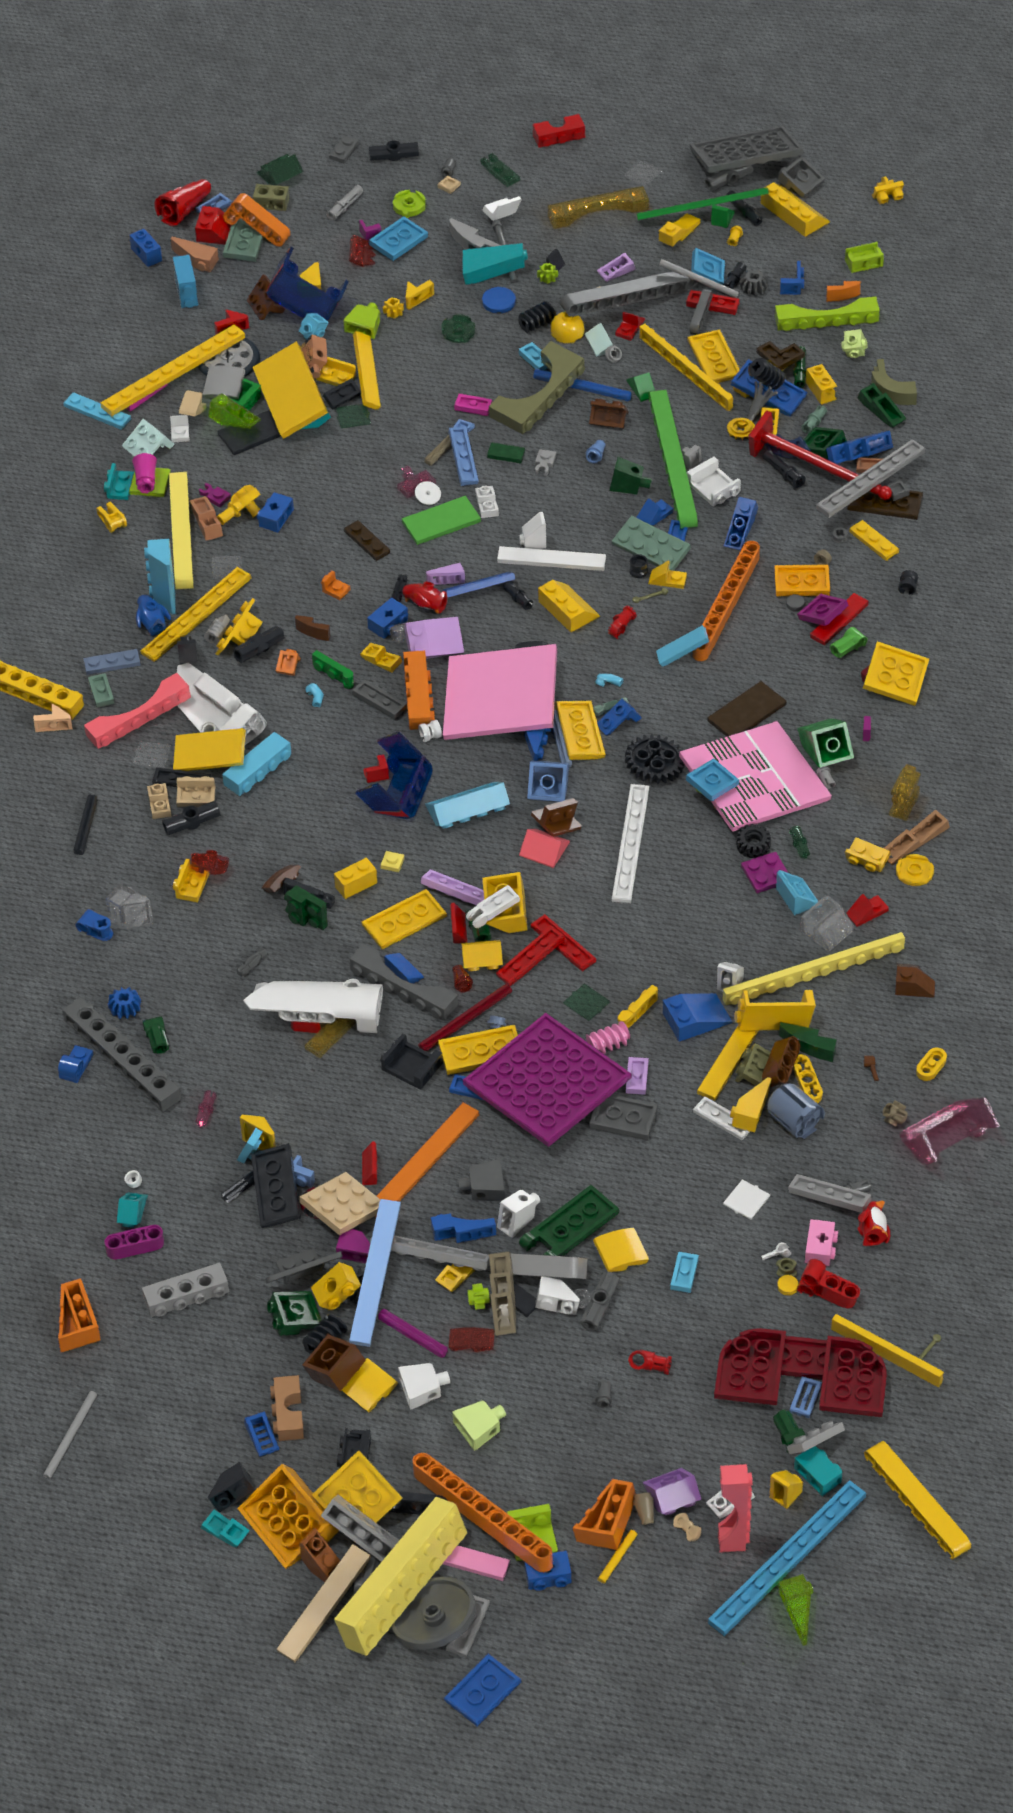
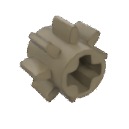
(895, 1113)

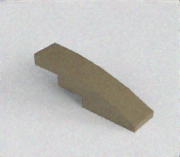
(502, 1293)

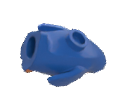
(151, 615)

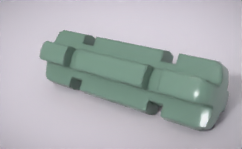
(606, 707)

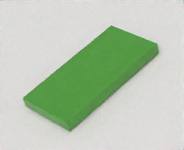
(441, 520)

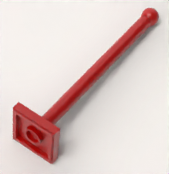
(763, 433)

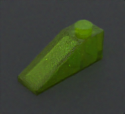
(797, 1598)

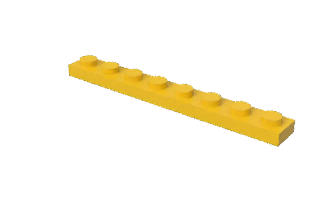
(686, 367)

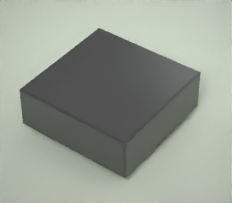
(898, 489)

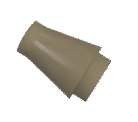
(645, 1507)

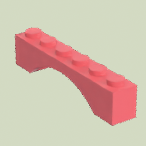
(109, 728)
(735, 1528)

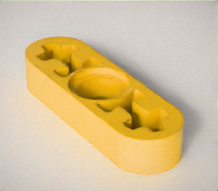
(807, 1072)

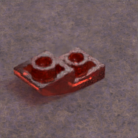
(475, 1338)

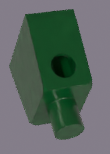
(628, 477)

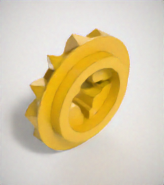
(736, 423)

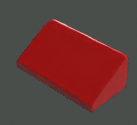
(458, 924)
(369, 1165)

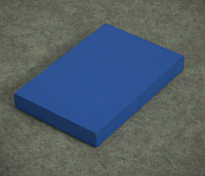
(482, 1689)

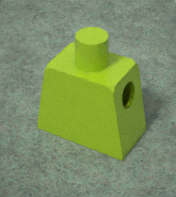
(363, 319)

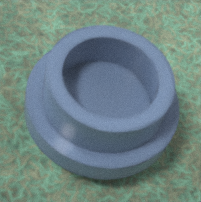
(496, 1022)

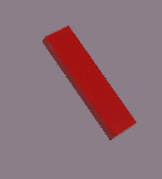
(824, 634)
(569, 947)
(530, 956)

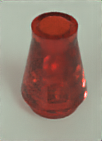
(462, 980)

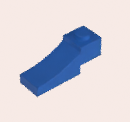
(463, 1230)

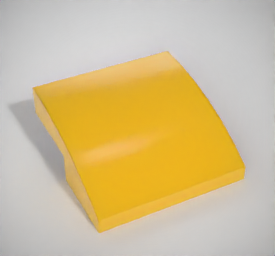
(620, 1249)
(369, 1385)

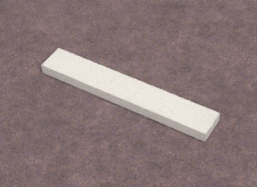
(551, 558)

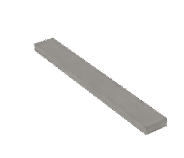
(870, 478)

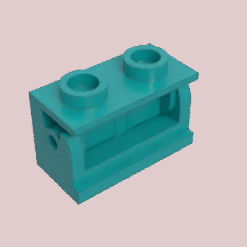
(818, 1470)

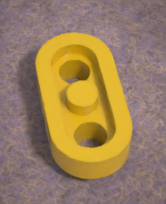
(930, 1065)

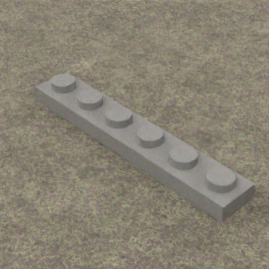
(440, 1253)

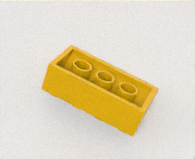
(792, 210)

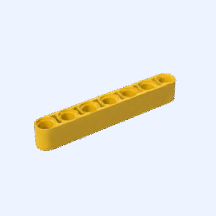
(919, 1500)

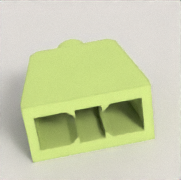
(478, 1422)

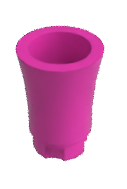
(144, 468)

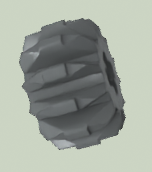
(754, 282)

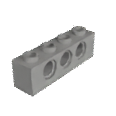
(185, 1290)
(359, 1527)

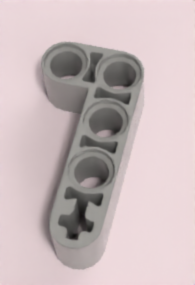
(549, 1266)

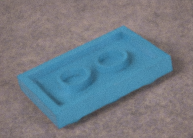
(398, 238)

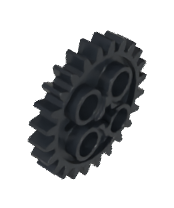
(654, 759)

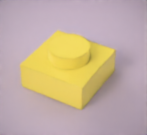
(392, 861)

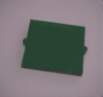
(353, 416)
(586, 1002)

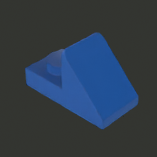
(654, 512)

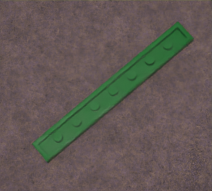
(703, 203)

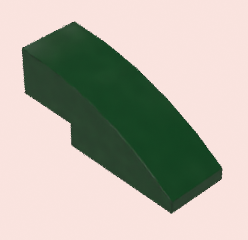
(881, 405)
(810, 1041)

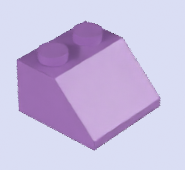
(673, 1491)

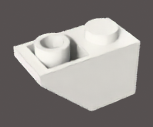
(556, 1296)

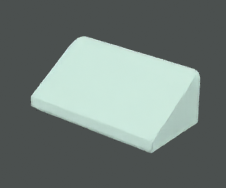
(598, 340)

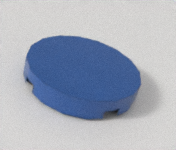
(498, 300)

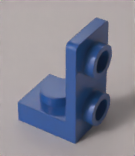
(793, 285)
(616, 716)

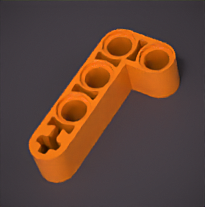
(258, 218)

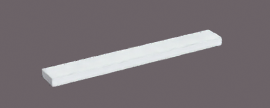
(630, 843)

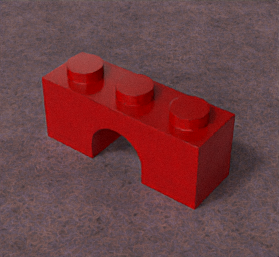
(548, 135)

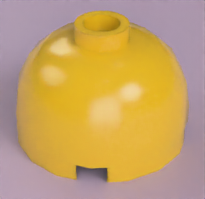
(567, 328)

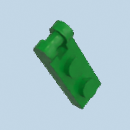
(333, 669)

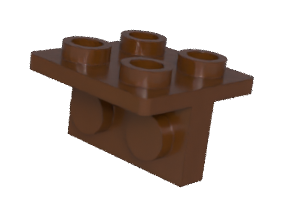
(261, 302)
(608, 414)
(558, 817)

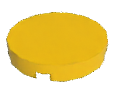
(919, 873)

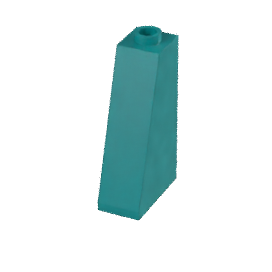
(493, 261)

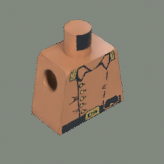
(315, 353)

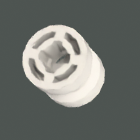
(430, 730)

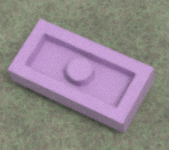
(639, 1069)

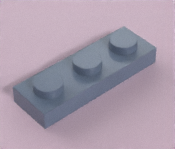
(112, 661)

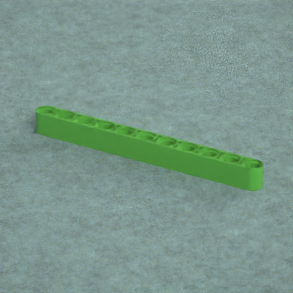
(673, 459)

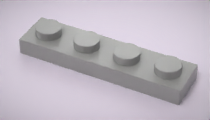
(829, 1193)

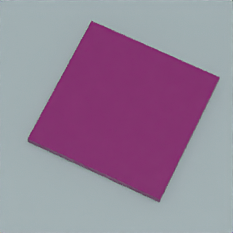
(547, 1079)

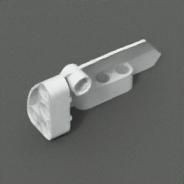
(215, 707)
(321, 1001)

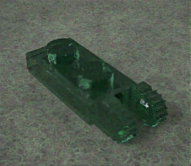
(500, 170)

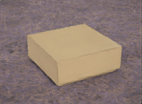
(449, 184)

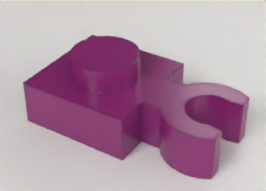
(215, 496)

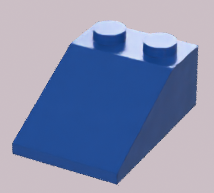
(694, 1014)

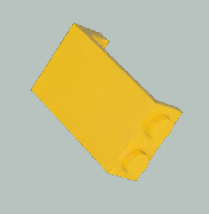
(769, 1015)

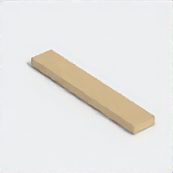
(323, 1603)

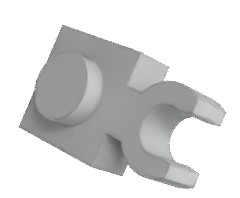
(544, 460)

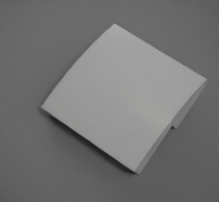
(223, 380)

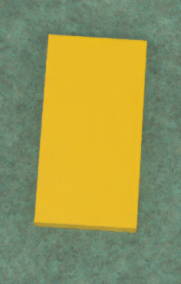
(290, 390)

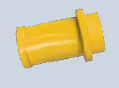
(735, 233)

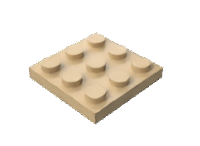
(341, 1203)

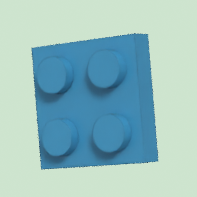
(708, 266)
(712, 779)

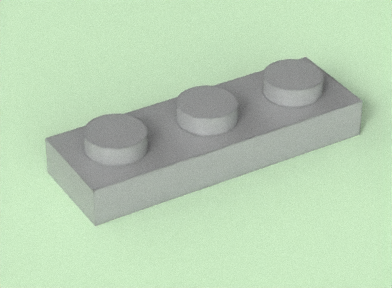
(815, 1437)

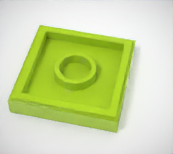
(160, 486)

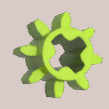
(547, 273)
(478, 1296)

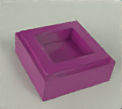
(867, 728)

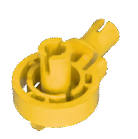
(241, 499)

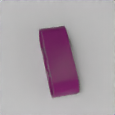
(146, 1238)

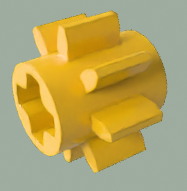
(393, 307)

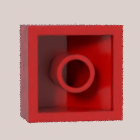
(212, 226)

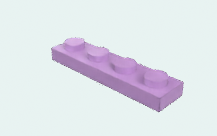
(452, 887)

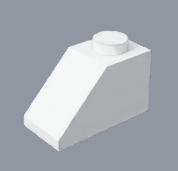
(534, 533)
(729, 975)

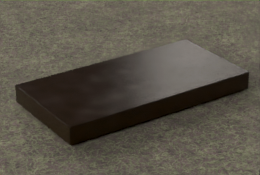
(905, 507)
(747, 710)

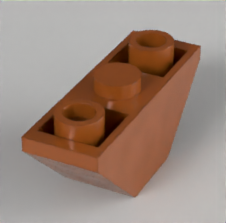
(318, 1555)

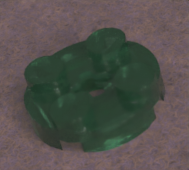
(452, 333)

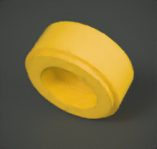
(787, 1285)

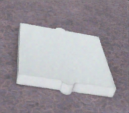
(746, 1199)

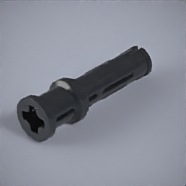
(788, 472)

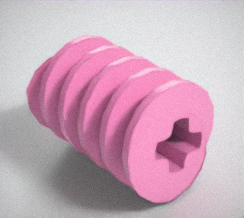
(609, 1037)

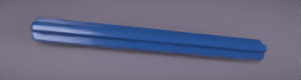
(589, 386)

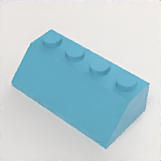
(161, 573)
(468, 803)

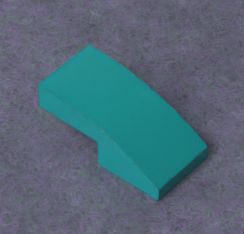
(225, 1529)

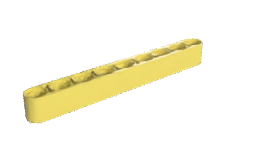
(181, 530)

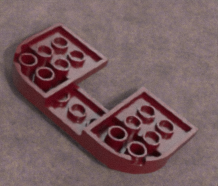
(848, 1368)

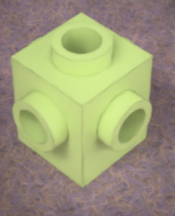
(854, 343)

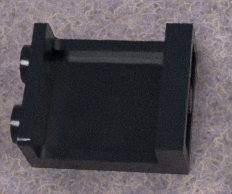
(410, 1062)

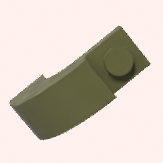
(900, 392)

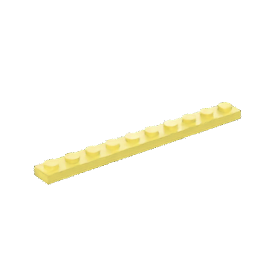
(814, 968)

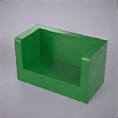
(249, 395)

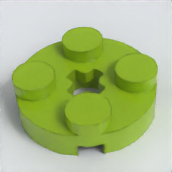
(416, 203)

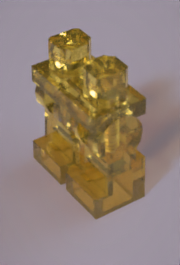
(905, 793)

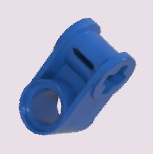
(95, 925)

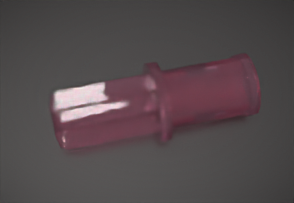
(205, 1108)

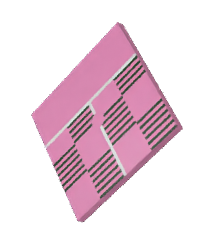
(769, 771)

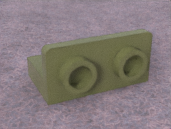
(753, 1064)

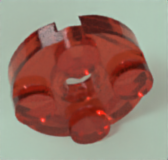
(209, 862)

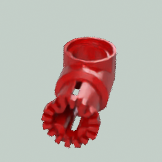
(621, 620)
(651, 1361)

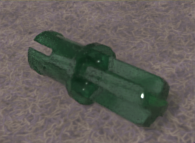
(799, 841)

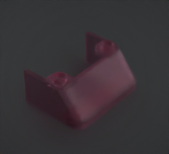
(949, 1126)

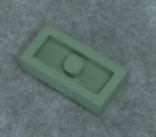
(101, 690)

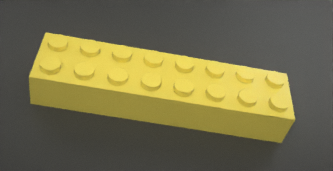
(400, 1576)

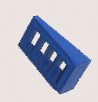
(257, 1419)

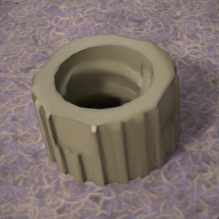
(822, 557)

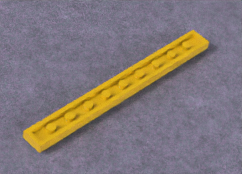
(172, 370)

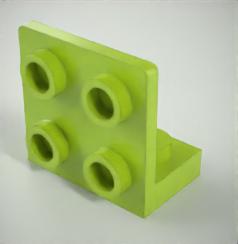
(538, 1521)

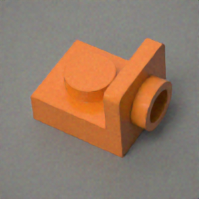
(334, 587)
(287, 662)

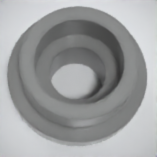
(617, 354)

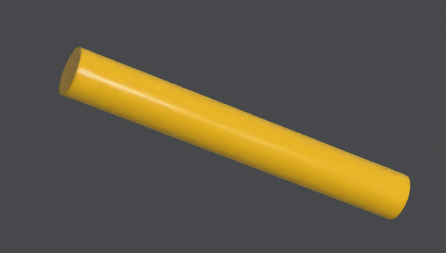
(617, 1556)

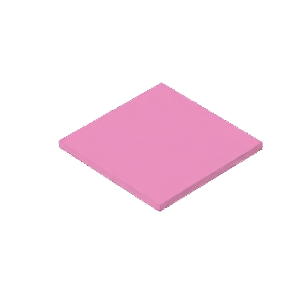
(500, 692)

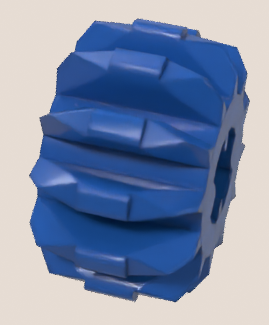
(124, 1003)

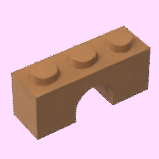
(289, 1423)

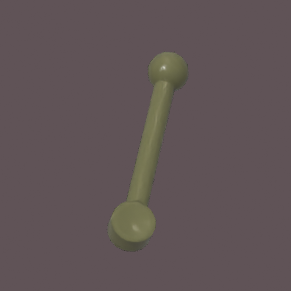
(664, 591)
(936, 1338)

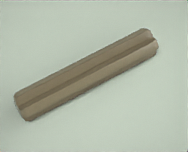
(438, 451)

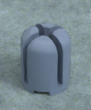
(795, 1110)

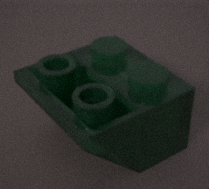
(280, 169)

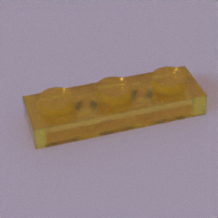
(329, 1036)

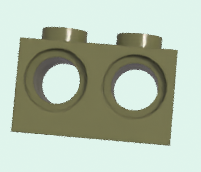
(272, 197)

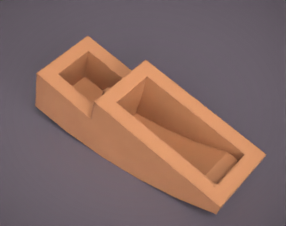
(206, 518)

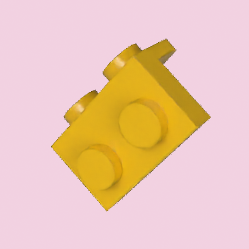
(189, 883)

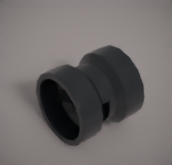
(638, 566)
(908, 582)

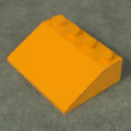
(284, 1514)

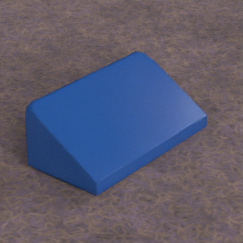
(402, 968)

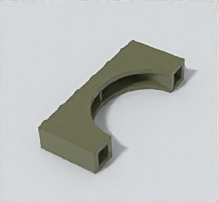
(524, 412)

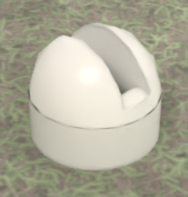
(128, 1179)

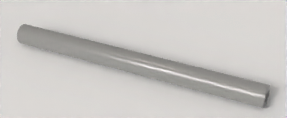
(698, 278)
(70, 1435)

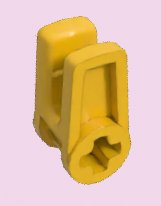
(112, 520)

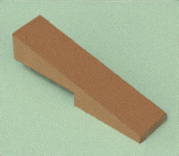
(918, 836)

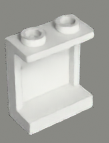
(712, 482)

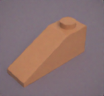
(201, 256)

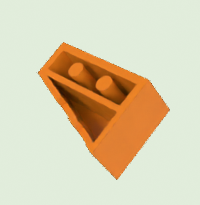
(76, 1317)
(608, 1517)

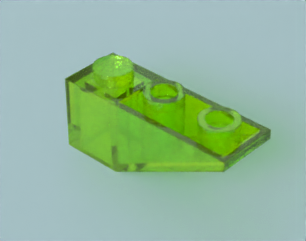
(230, 413)

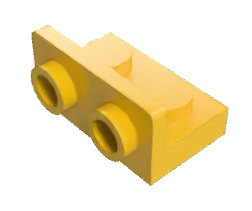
(336, 372)
(867, 854)

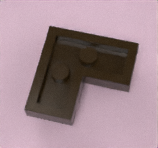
(780, 358)

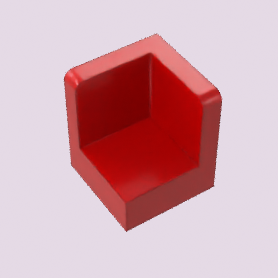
(377, 772)

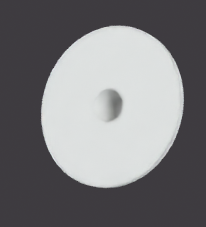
(427, 493)

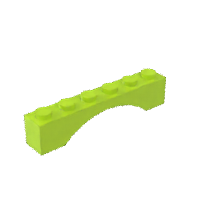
(794, 317)

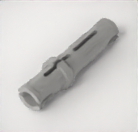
(341, 206)

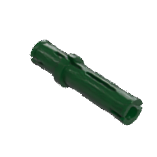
(800, 371)

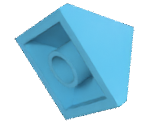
(795, 892)

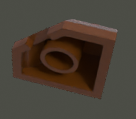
(913, 981)

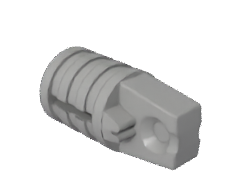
(217, 629)

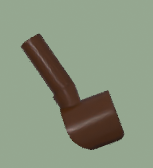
(869, 1061)

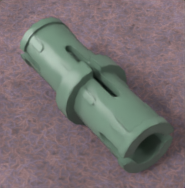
(814, 419)

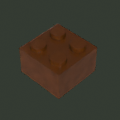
(334, 1362)

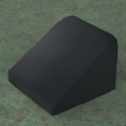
(555, 259)

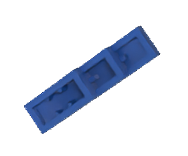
(860, 447)

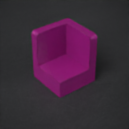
(370, 231)

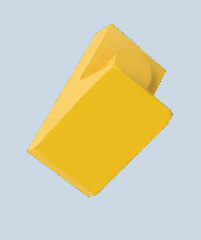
(418, 294)
(664, 577)

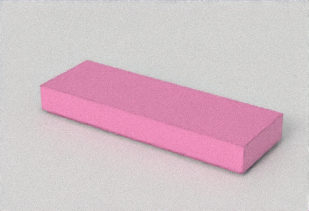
(478, 1562)

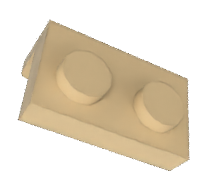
(195, 791)

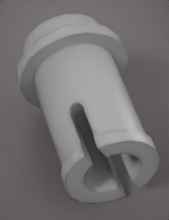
(825, 776)

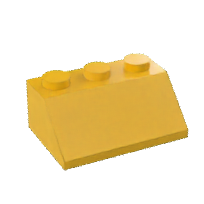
(566, 605)
(513, 918)

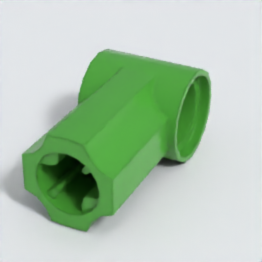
(851, 640)

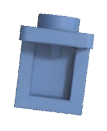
(303, 1176)

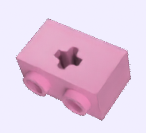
(820, 1241)

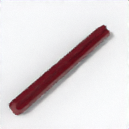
(465, 1017)

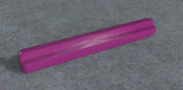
(412, 1333)

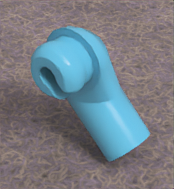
(613, 679)
(314, 690)

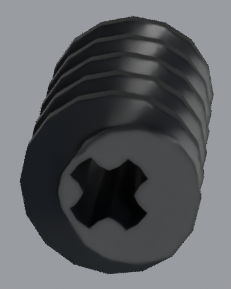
(536, 315)
(766, 373)
(330, 1325)

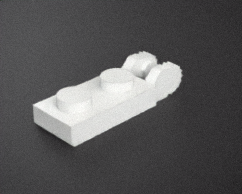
(492, 906)

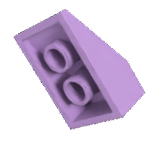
(435, 636)

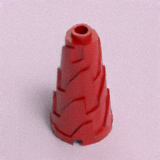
(181, 201)

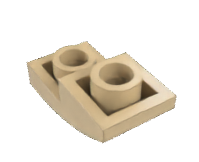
(159, 801)

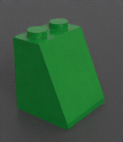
(826, 742)

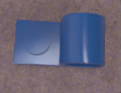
(73, 1066)

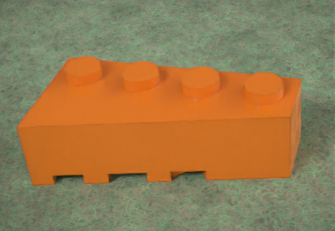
(418, 689)

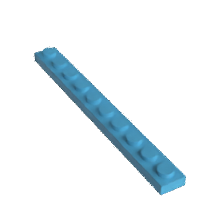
(786, 1558)

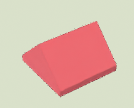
(542, 847)

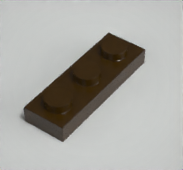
(367, 540)

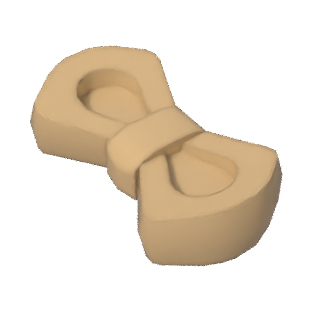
(682, 1521)

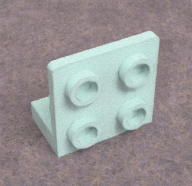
(146, 439)

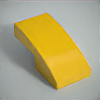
(377, 655)
(453, 1276)

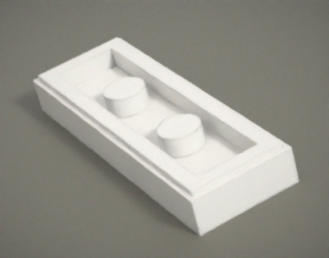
(718, 1116)

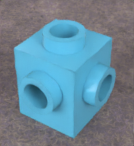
(313, 324)

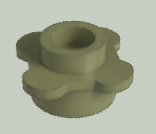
(790, 1264)

